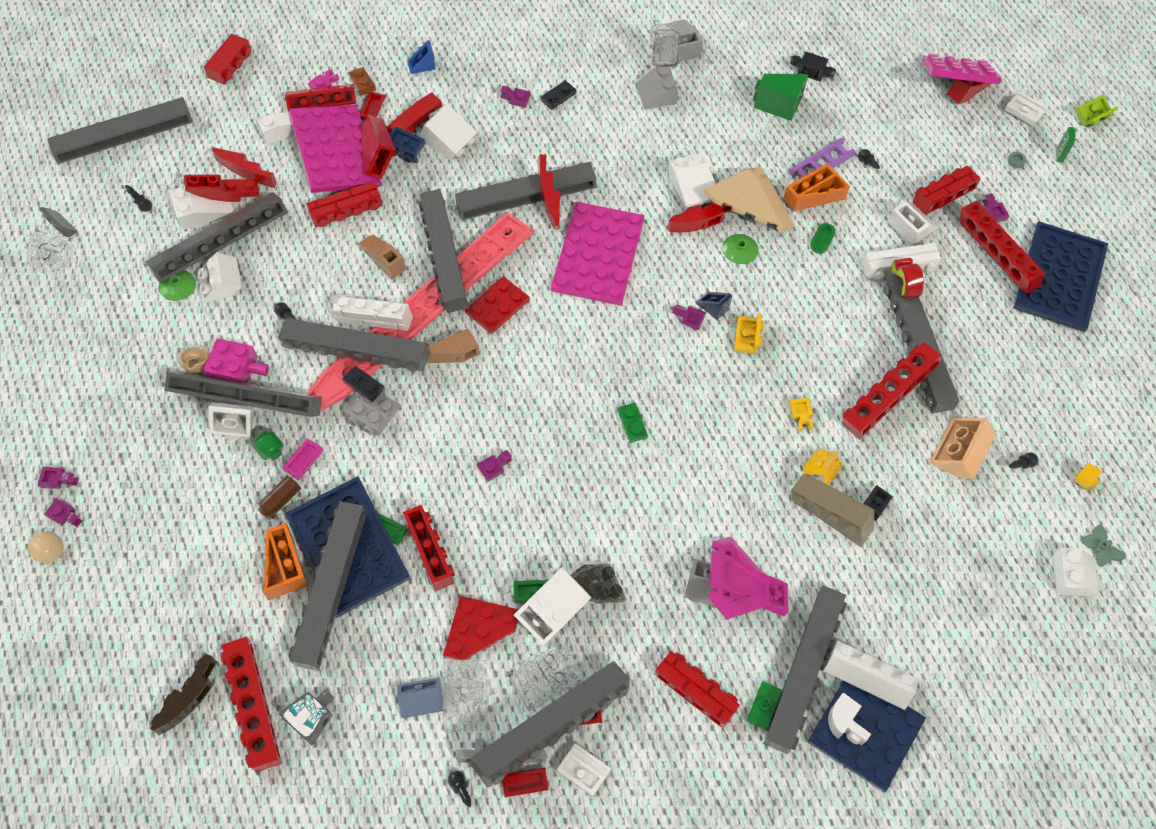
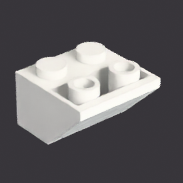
(911, 222)
(219, 277)

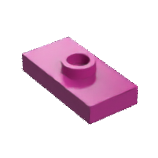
(303, 459)

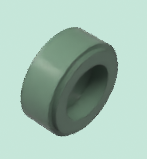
(1016, 159)

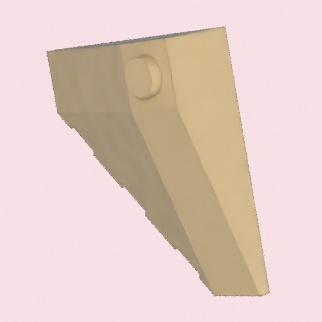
(751, 194)

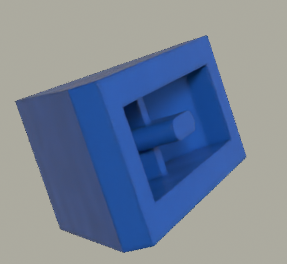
(423, 59)

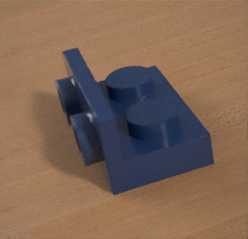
(406, 144)

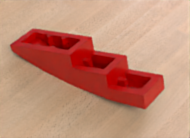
(416, 114)
(241, 166)
(550, 197)

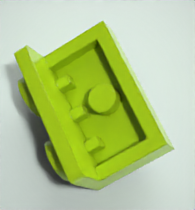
(1094, 110)

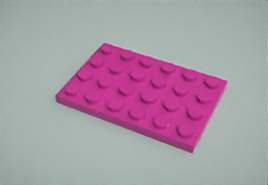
(331, 147)
(598, 253)

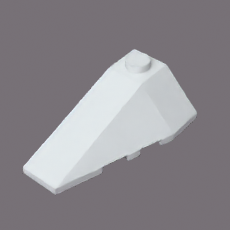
(275, 126)

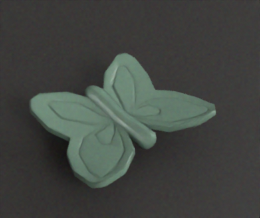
(1104, 550)

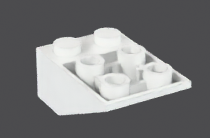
(552, 606)

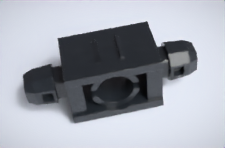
(813, 65)

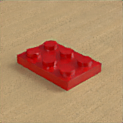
(497, 305)

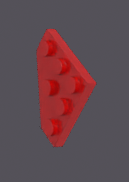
(478, 627)

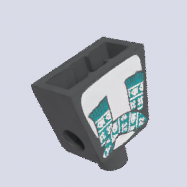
(309, 715)

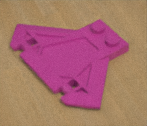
(740, 583)

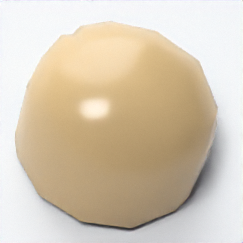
(194, 359)
(45, 547)

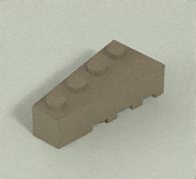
(834, 508)

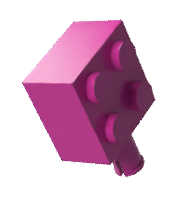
(233, 362)

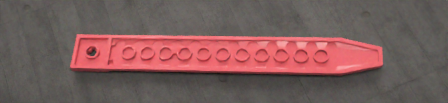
(425, 302)

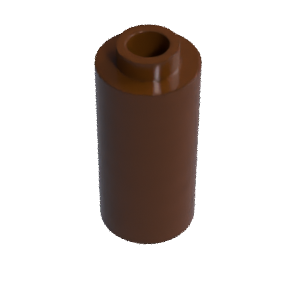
(278, 497)

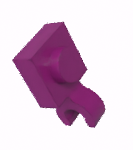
(517, 97)
(995, 209)
(691, 316)
(492, 466)
(55, 476)
(62, 512)

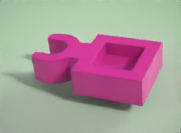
(324, 81)

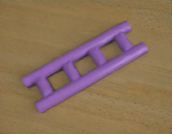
(845, 155)

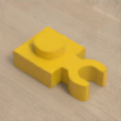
(802, 411)

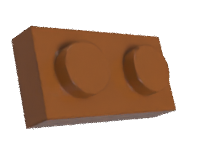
(362, 81)

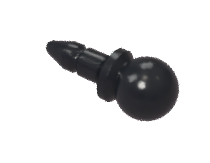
(868, 158)
(143, 203)
(281, 309)
(1025, 461)
(457, 781)

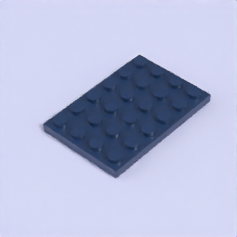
(1070, 279)
(376, 561)

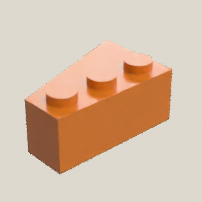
(816, 189)
(282, 564)

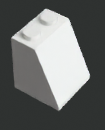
(448, 133)

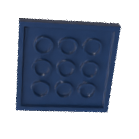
(890, 738)

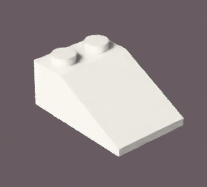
(690, 178)
(196, 210)

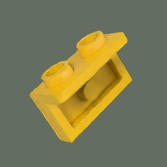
(748, 334)
(824, 463)

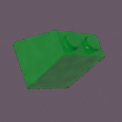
(780, 94)

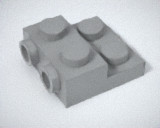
(372, 415)

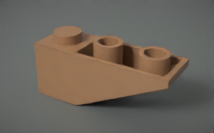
(383, 255)
(454, 348)

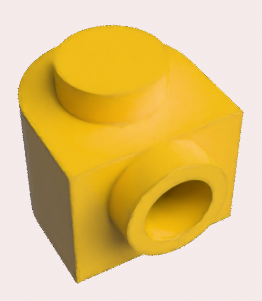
(1088, 476)

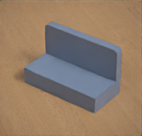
(420, 697)

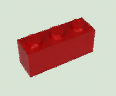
(227, 59)

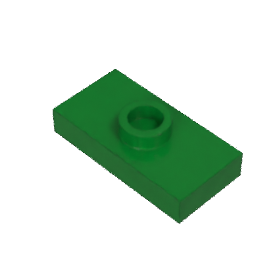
(764, 705)

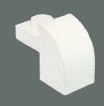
(841, 720)

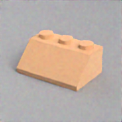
(964, 446)

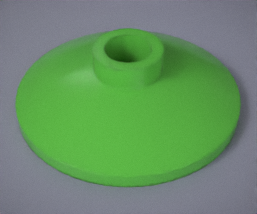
(740, 254)
(181, 289)

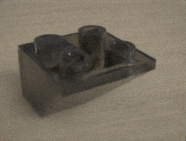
(599, 583)

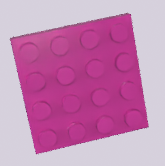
(961, 69)

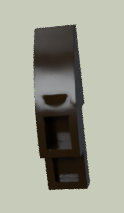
(181, 704)

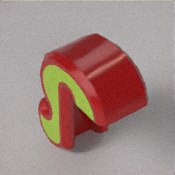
(911, 275)

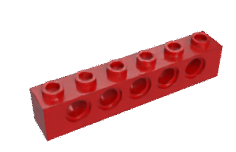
(1001, 247)
(861, 425)
(269, 755)

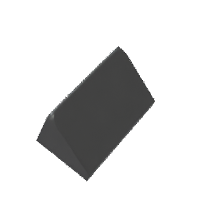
(58, 222)

